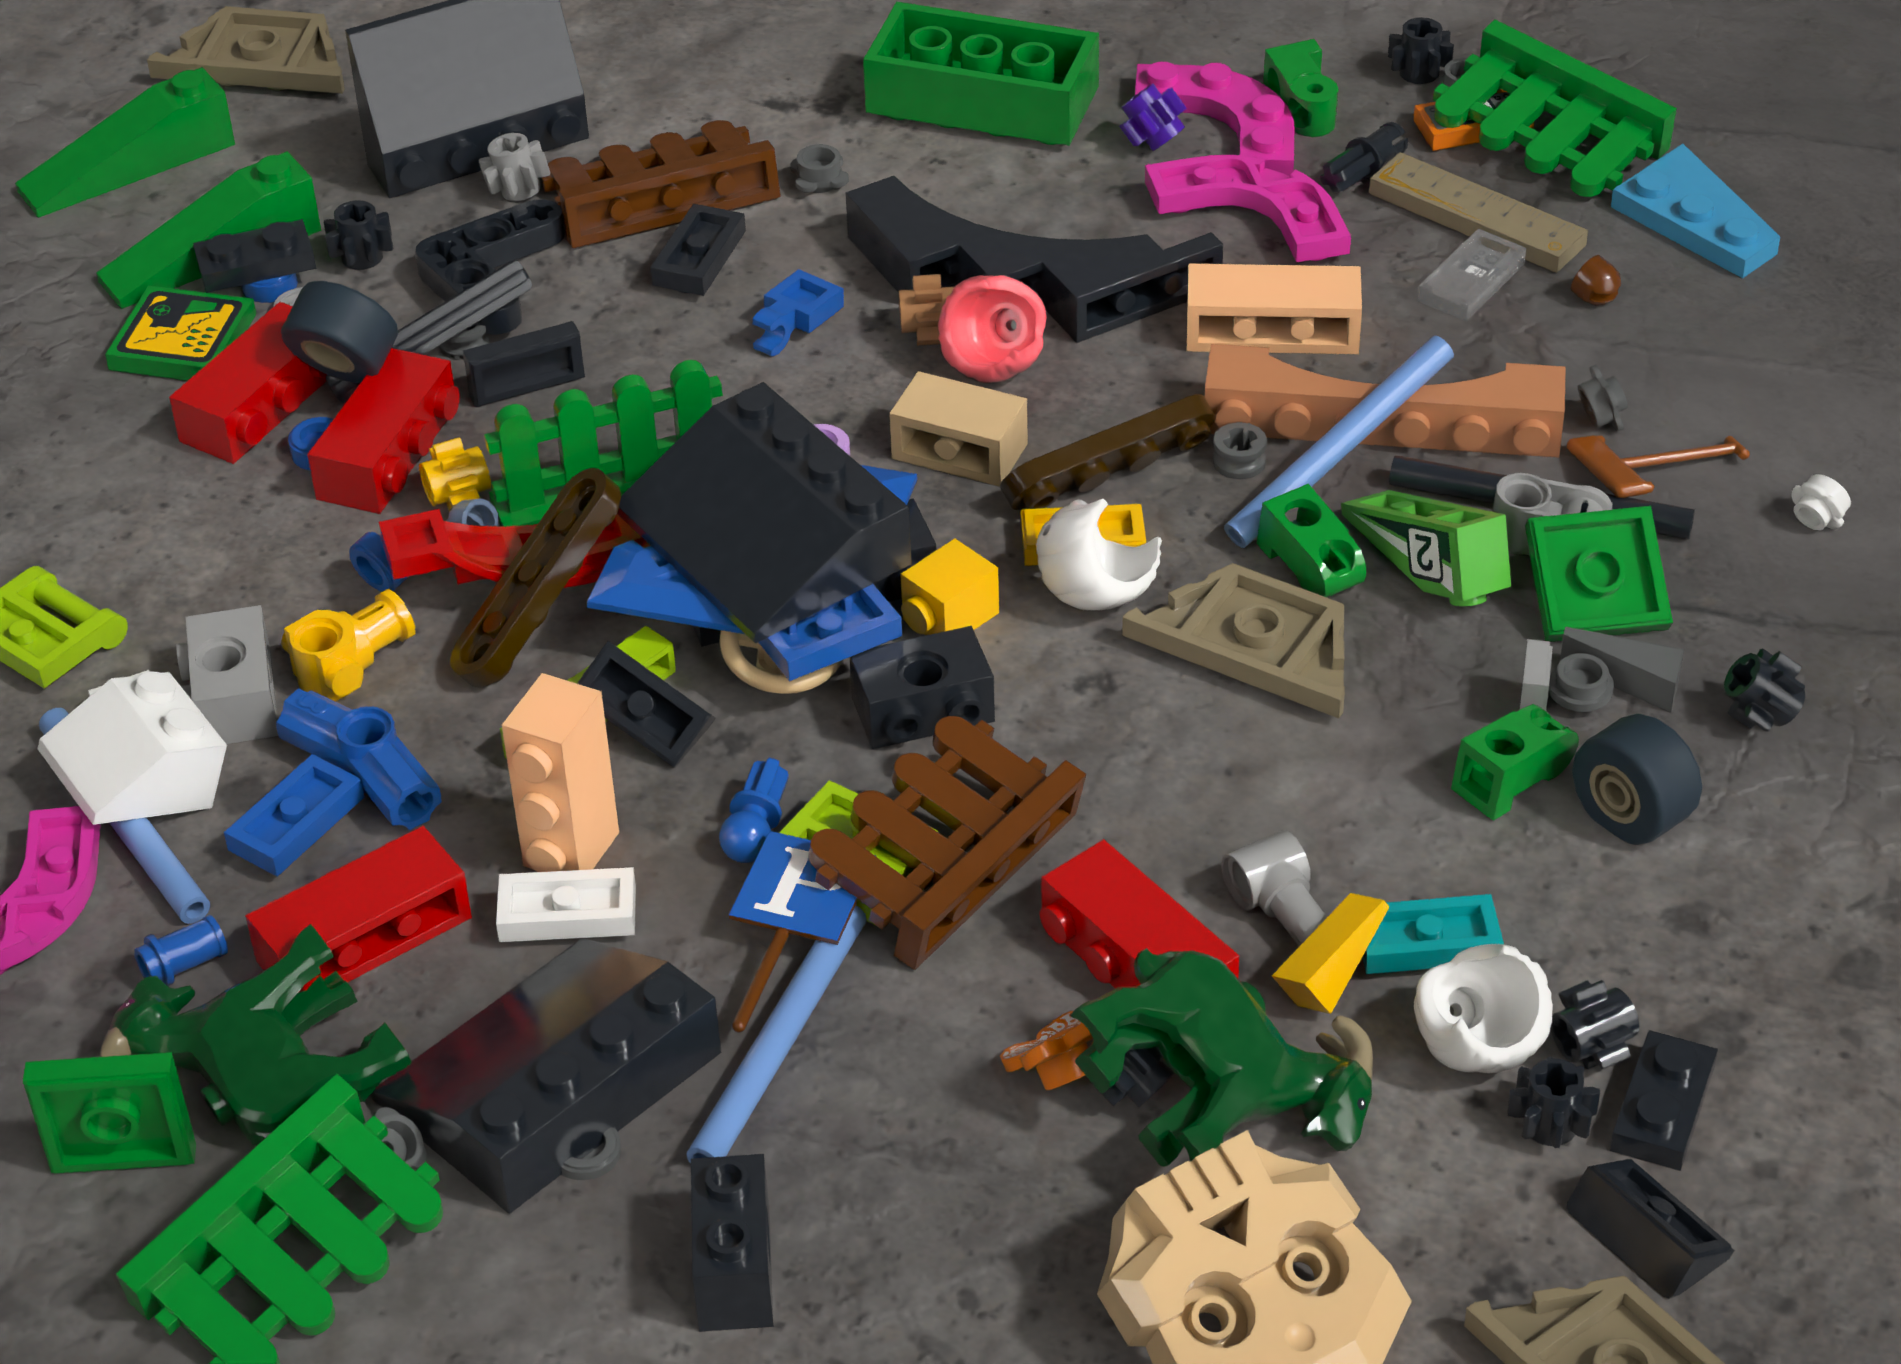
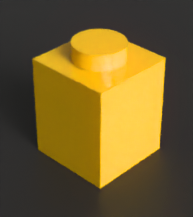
(949, 590)

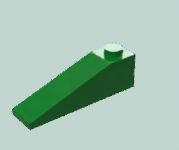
(145, 137)
(245, 201)

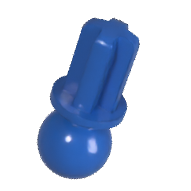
(754, 811)

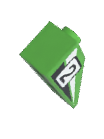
(1437, 543)

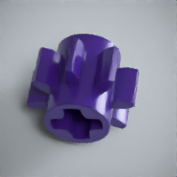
(1153, 117)

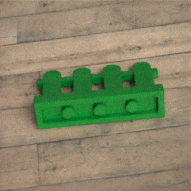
(1574, 92)
(529, 491)
(279, 1177)

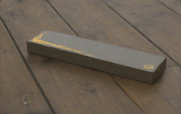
(1470, 207)

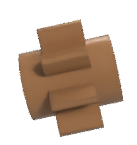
(922, 308)

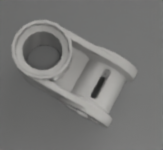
(1529, 496)

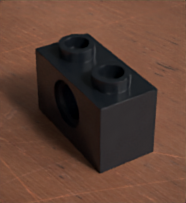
(917, 682)
(731, 1243)

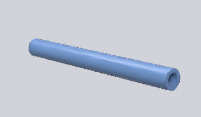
(1345, 434)
(152, 854)
(773, 1043)

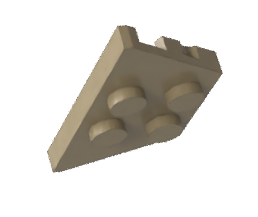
(258, 50)
(1253, 633)
(1586, 1325)

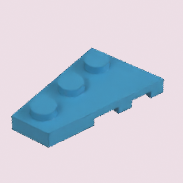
(1698, 211)

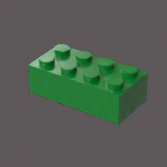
(982, 73)

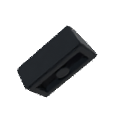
(646, 705)
(1647, 1226)

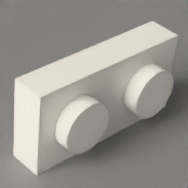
(566, 904)

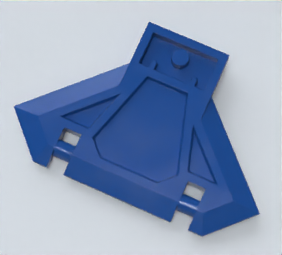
(648, 586)

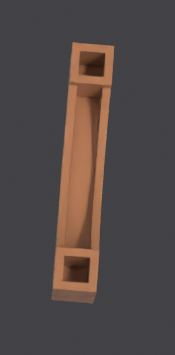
(1498, 413)

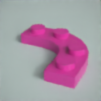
(1244, 104)
(1292, 202)
(51, 883)

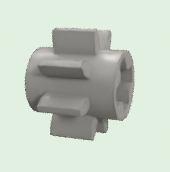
(514, 167)

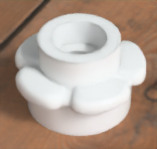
(1820, 502)

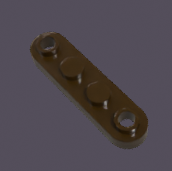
(1096, 457)
(535, 578)

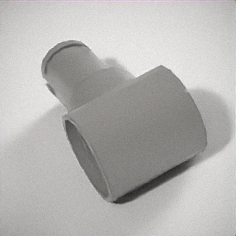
(1277, 879)

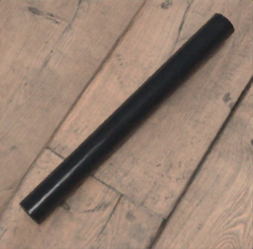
(1482, 486)

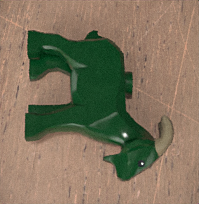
(251, 1038)
(1227, 1054)

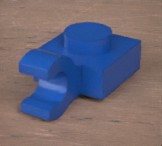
(798, 303)

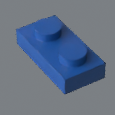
(294, 815)

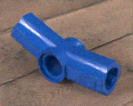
(365, 746)

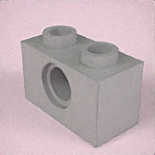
(230, 672)

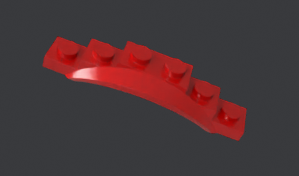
(427, 544)

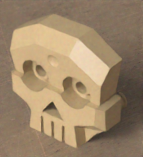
(1278, 1212)

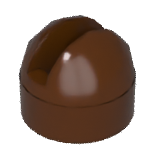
(1596, 281)

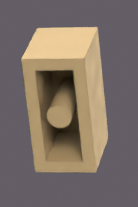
(959, 428)

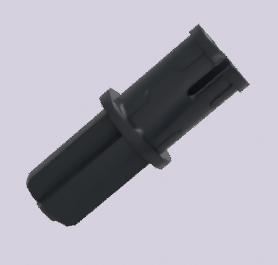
(1363, 157)

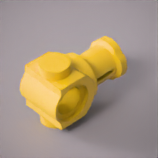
(334, 647)

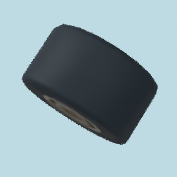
(339, 331)
(1637, 778)

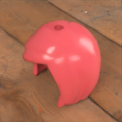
(978, 329)

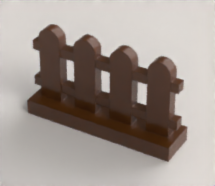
(659, 196)
(959, 878)

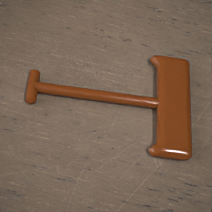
(1617, 471)

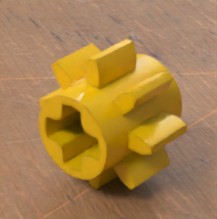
(454, 473)

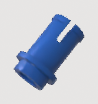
(180, 950)

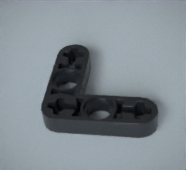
(472, 251)

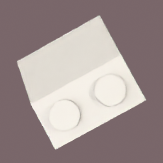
(136, 751)

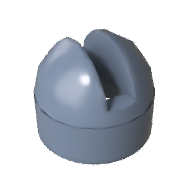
(474, 512)

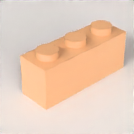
(1275, 307)
(561, 776)

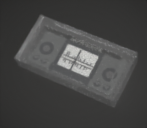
(1472, 274)

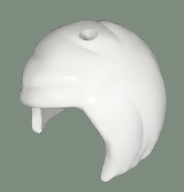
(1087, 568)
(1497, 1005)

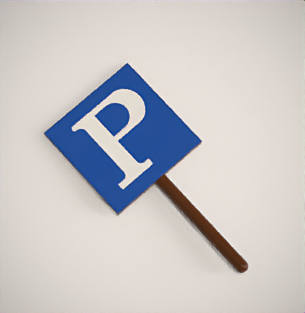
(786, 898)

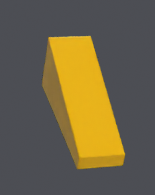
(1329, 956)

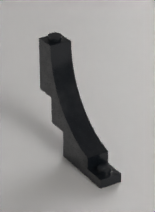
(1081, 282)

